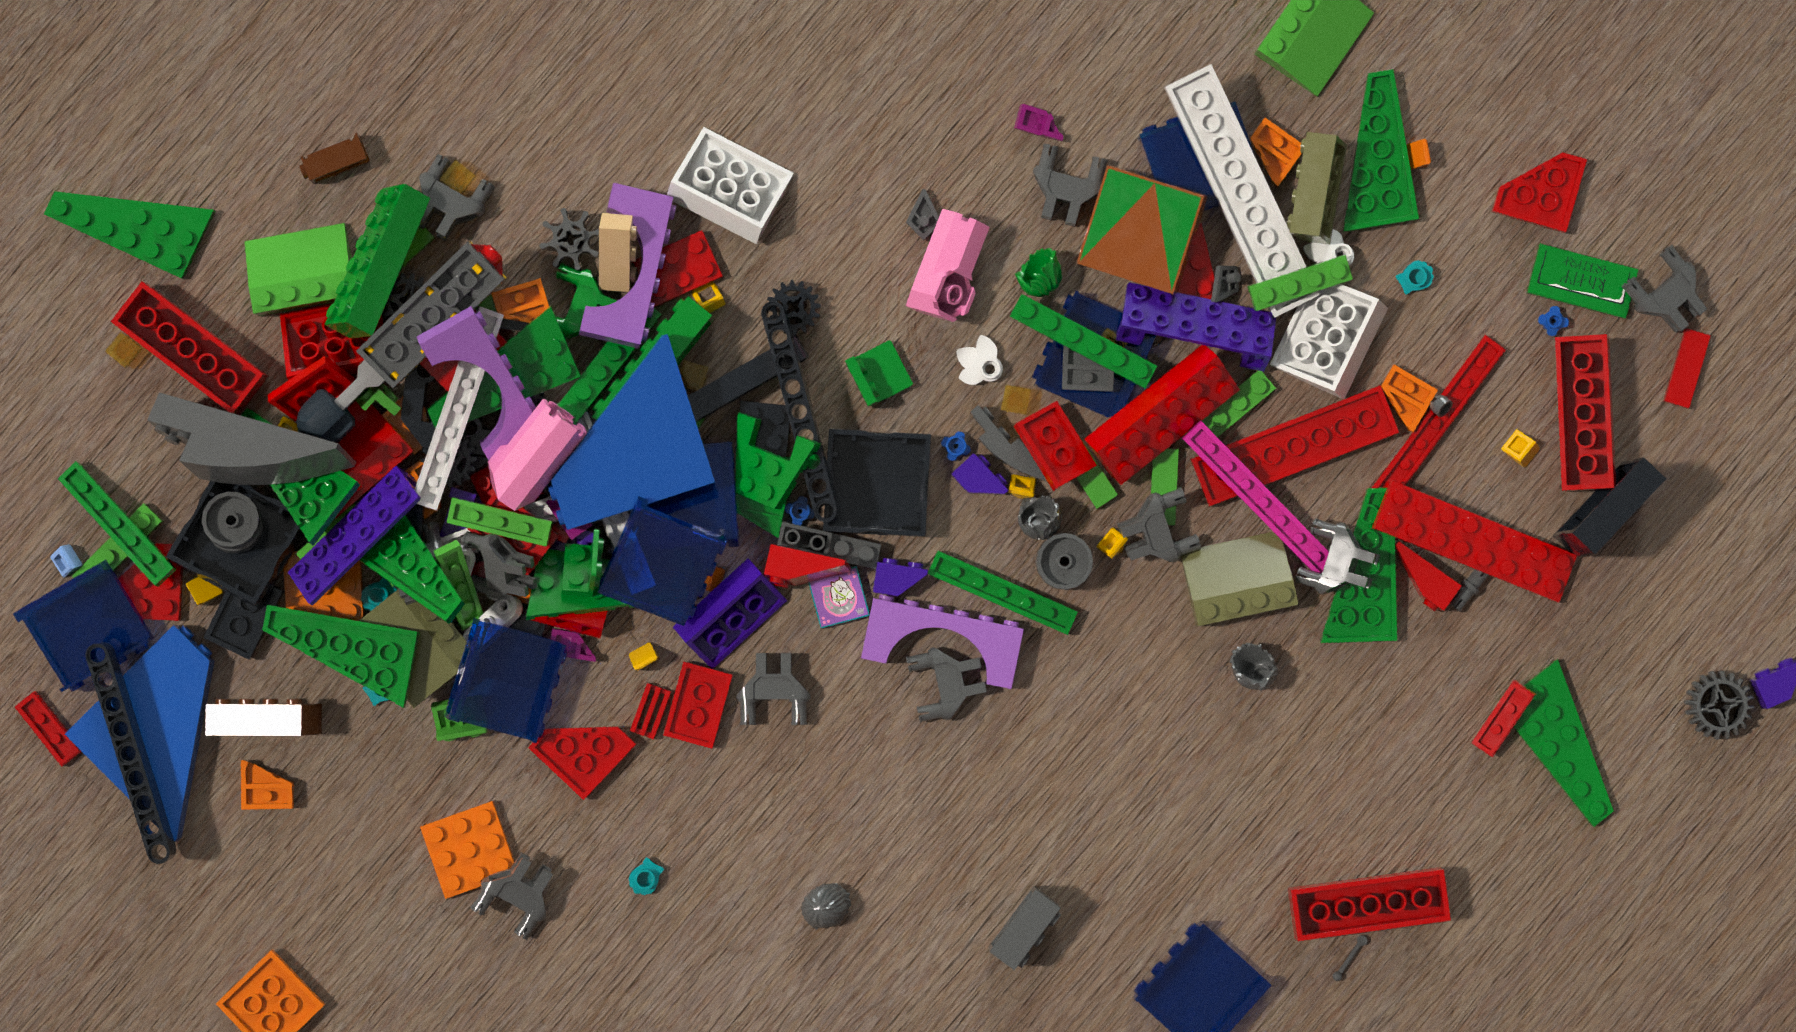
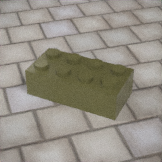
(1317, 187)

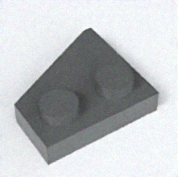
(1084, 374)

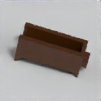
(334, 159)

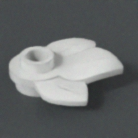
(1320, 252)
(976, 359)

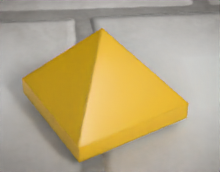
(1022, 486)
(1112, 543)

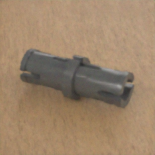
(1468, 589)

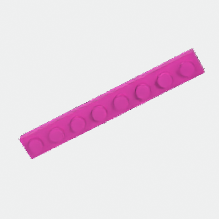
(1257, 497)

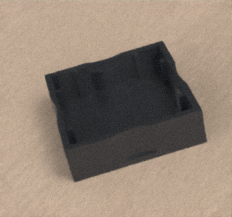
(879, 482)
(1609, 508)
(247, 574)

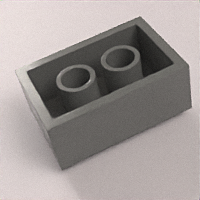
(1025, 928)

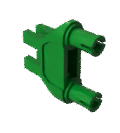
(585, 295)

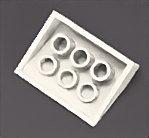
(729, 185)
(1330, 338)

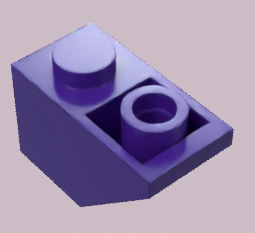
(978, 479)
(896, 579)
(1775, 685)

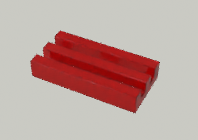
(642, 731)

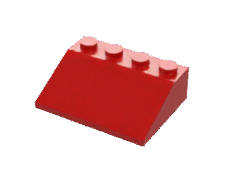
(309, 339)
(374, 448)

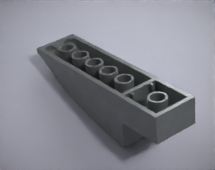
(242, 449)

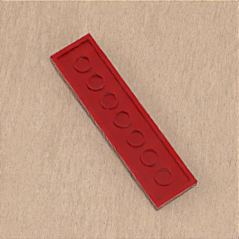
(1304, 441)
(1474, 541)

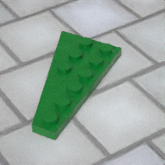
(1381, 172)
(147, 230)
(537, 357)
(314, 500)
(410, 566)
(548, 596)
(1361, 612)
(362, 651)

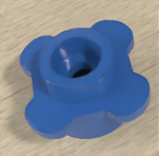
(1545, 321)
(963, 448)
(792, 509)

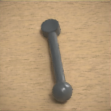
(1361, 941)

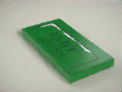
(1580, 281)

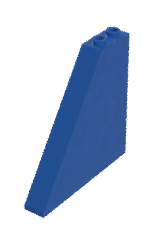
(635, 448)
(169, 702)

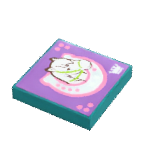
(839, 598)

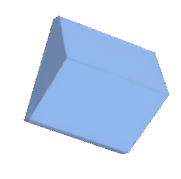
(66, 560)

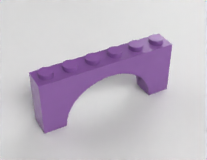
(626, 318)
(467, 340)
(995, 642)

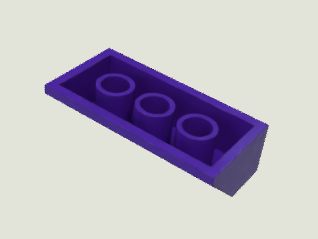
(730, 613)

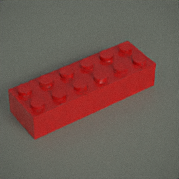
(189, 348)
(1585, 412)
(1162, 414)
(1369, 904)

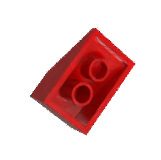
(798, 567)

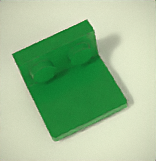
(879, 373)
(582, 567)

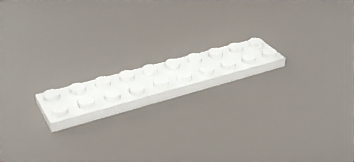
(1236, 179)

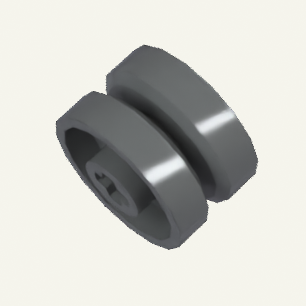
(235, 537)
(1049, 564)

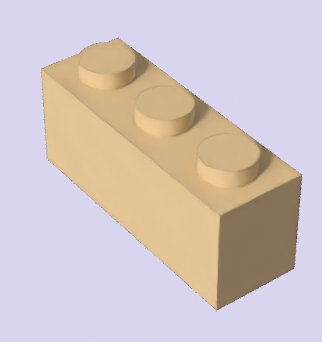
(617, 252)

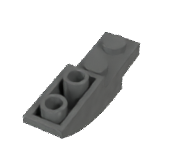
(996, 441)
(829, 544)

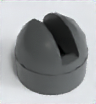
(1441, 405)

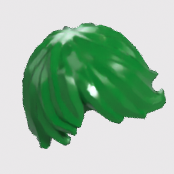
(1040, 273)

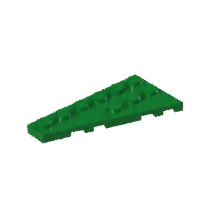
(1560, 743)

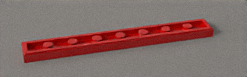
(1433, 427)

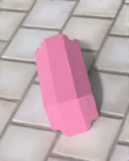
(944, 275)
(534, 455)

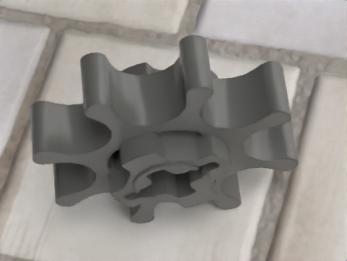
(568, 228)

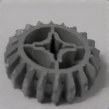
(1721, 715)

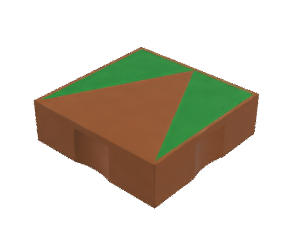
(1141, 229)

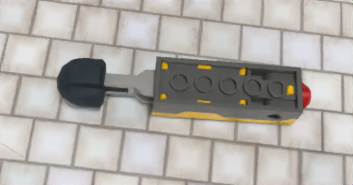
(395, 348)

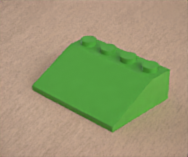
(1313, 39)
(296, 269)

